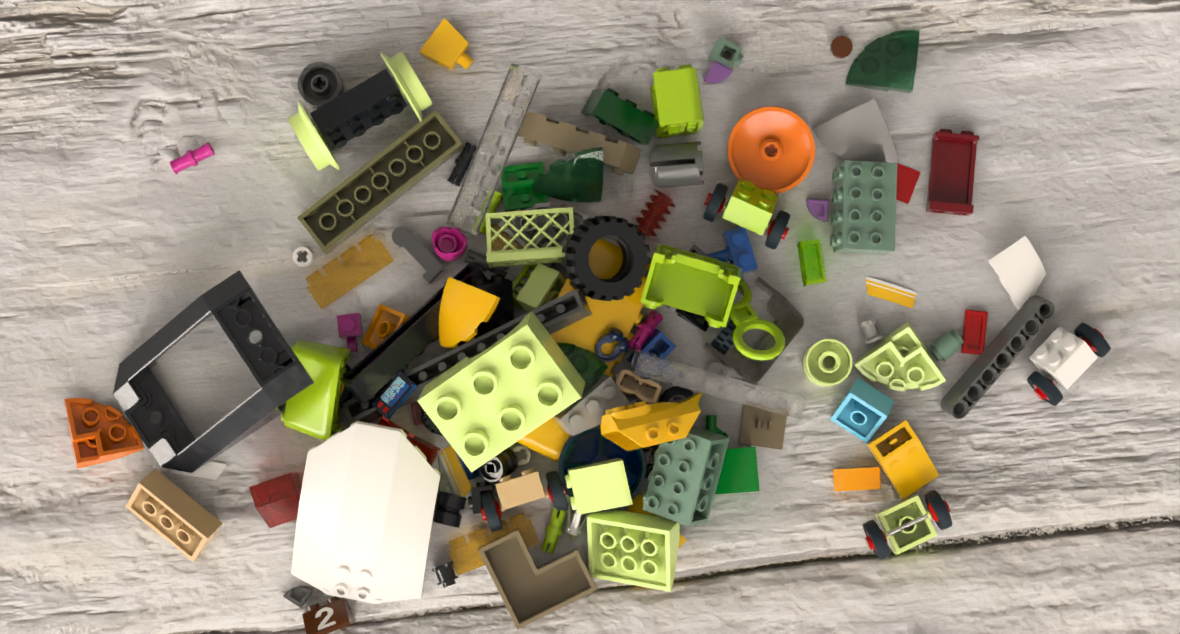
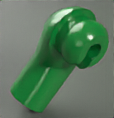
(711, 425)

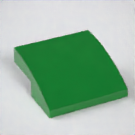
(517, 186)

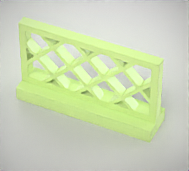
(527, 255)

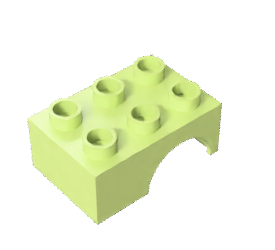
(502, 393)

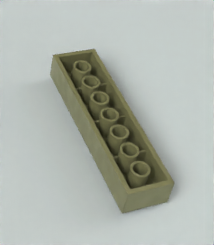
(380, 182)

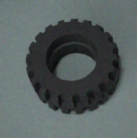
(633, 262)

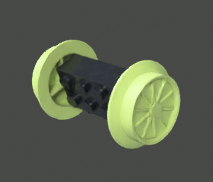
(359, 110)

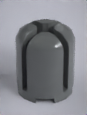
(675, 155)

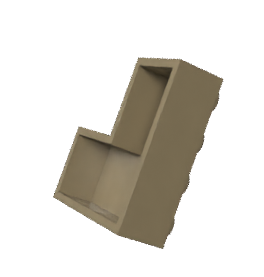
(533, 590)

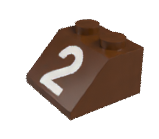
(328, 617)

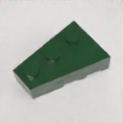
(621, 115)

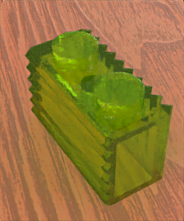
(811, 262)

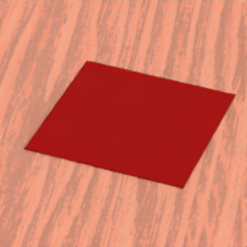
(906, 182)

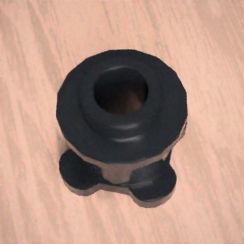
(445, 574)

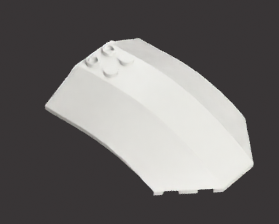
(365, 515)

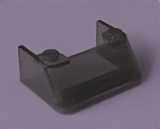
(787, 319)

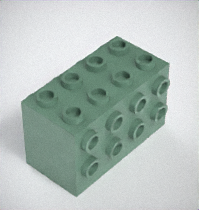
(864, 207)
(686, 477)

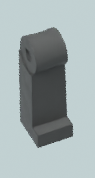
(404, 238)

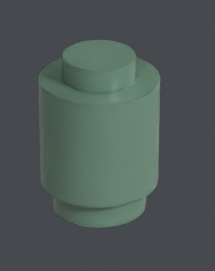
(946, 345)

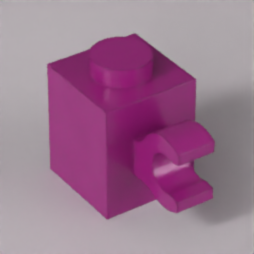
(350, 327)

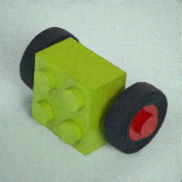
(750, 209)

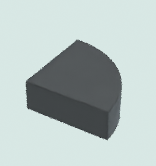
(299, 595)

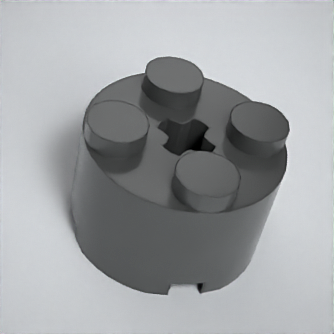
(309, 82)

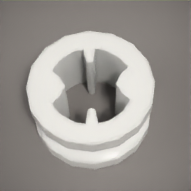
(296, 257)
(523, 461)

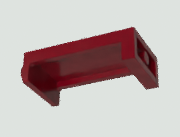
(952, 172)

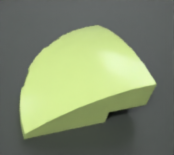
(901, 362)

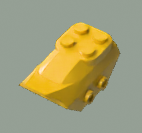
(650, 424)

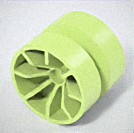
(827, 362)

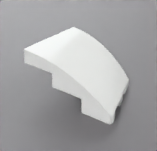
(1019, 270)

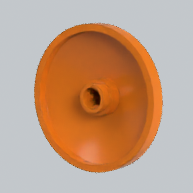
(771, 148)

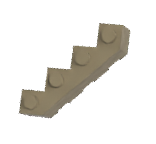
(569, 139)

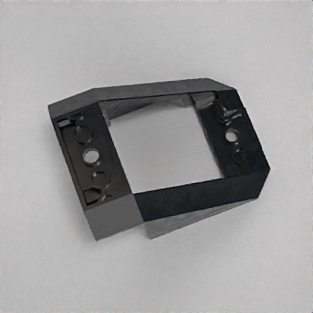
(269, 361)

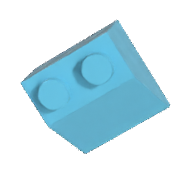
(862, 410)

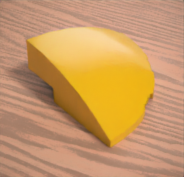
(462, 312)

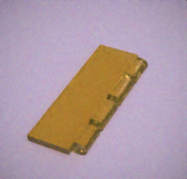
(344, 277)
(466, 555)

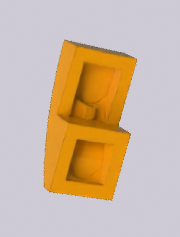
(857, 479)

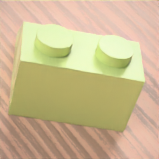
(540, 288)

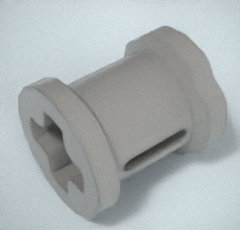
(871, 331)

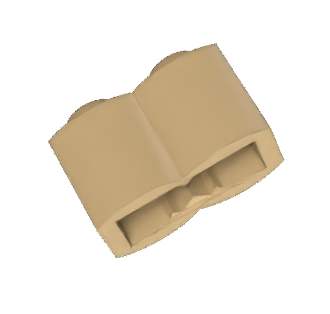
(640, 388)

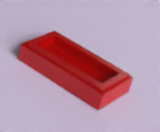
(974, 332)

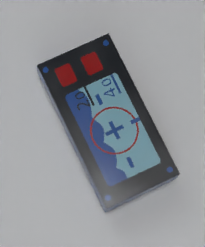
(394, 394)

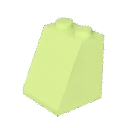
(599, 486)

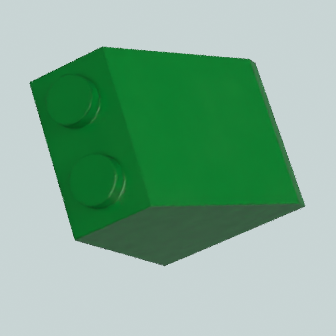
(739, 471)

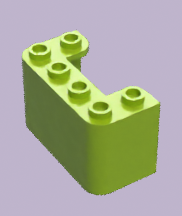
(677, 101)

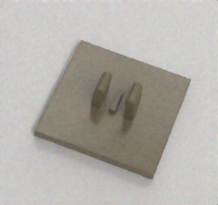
(762, 428)

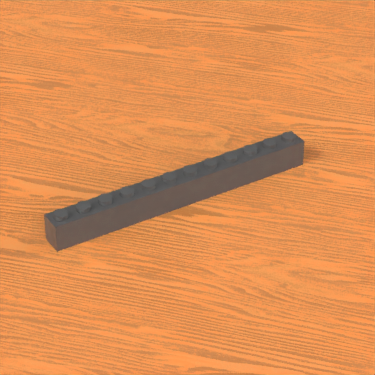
(553, 316)

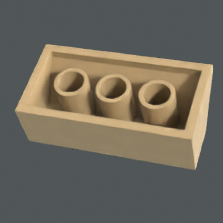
(173, 514)

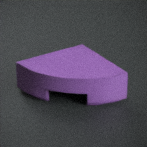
(717, 73)
(818, 208)

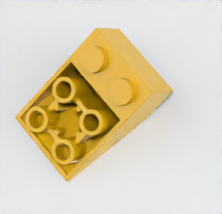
(903, 459)

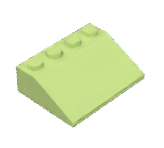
(633, 548)

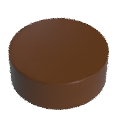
(841, 47)

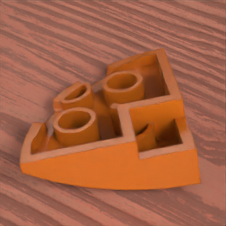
(99, 432)

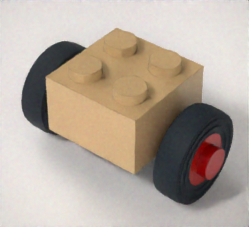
(520, 491)

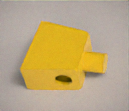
(447, 47)

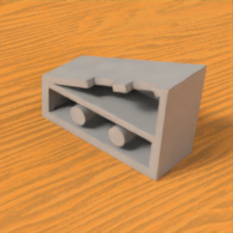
(591, 406)

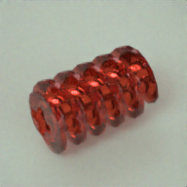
(654, 213)

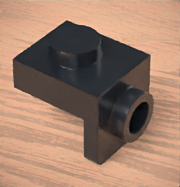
(475, 500)

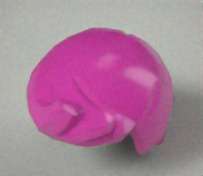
(449, 243)

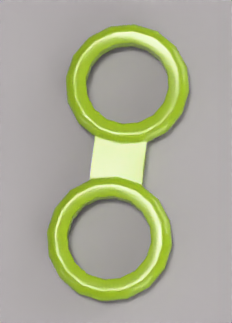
(745, 319)

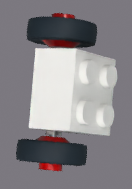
(1064, 360)

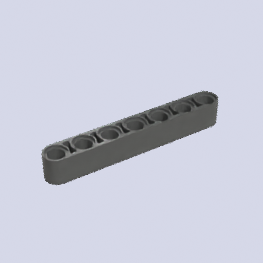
(997, 356)

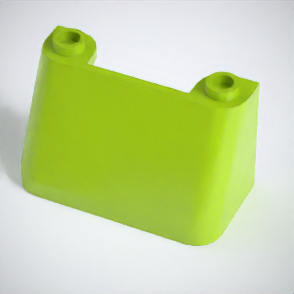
(691, 284)
(316, 407)

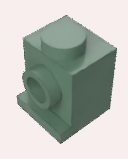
(724, 46)

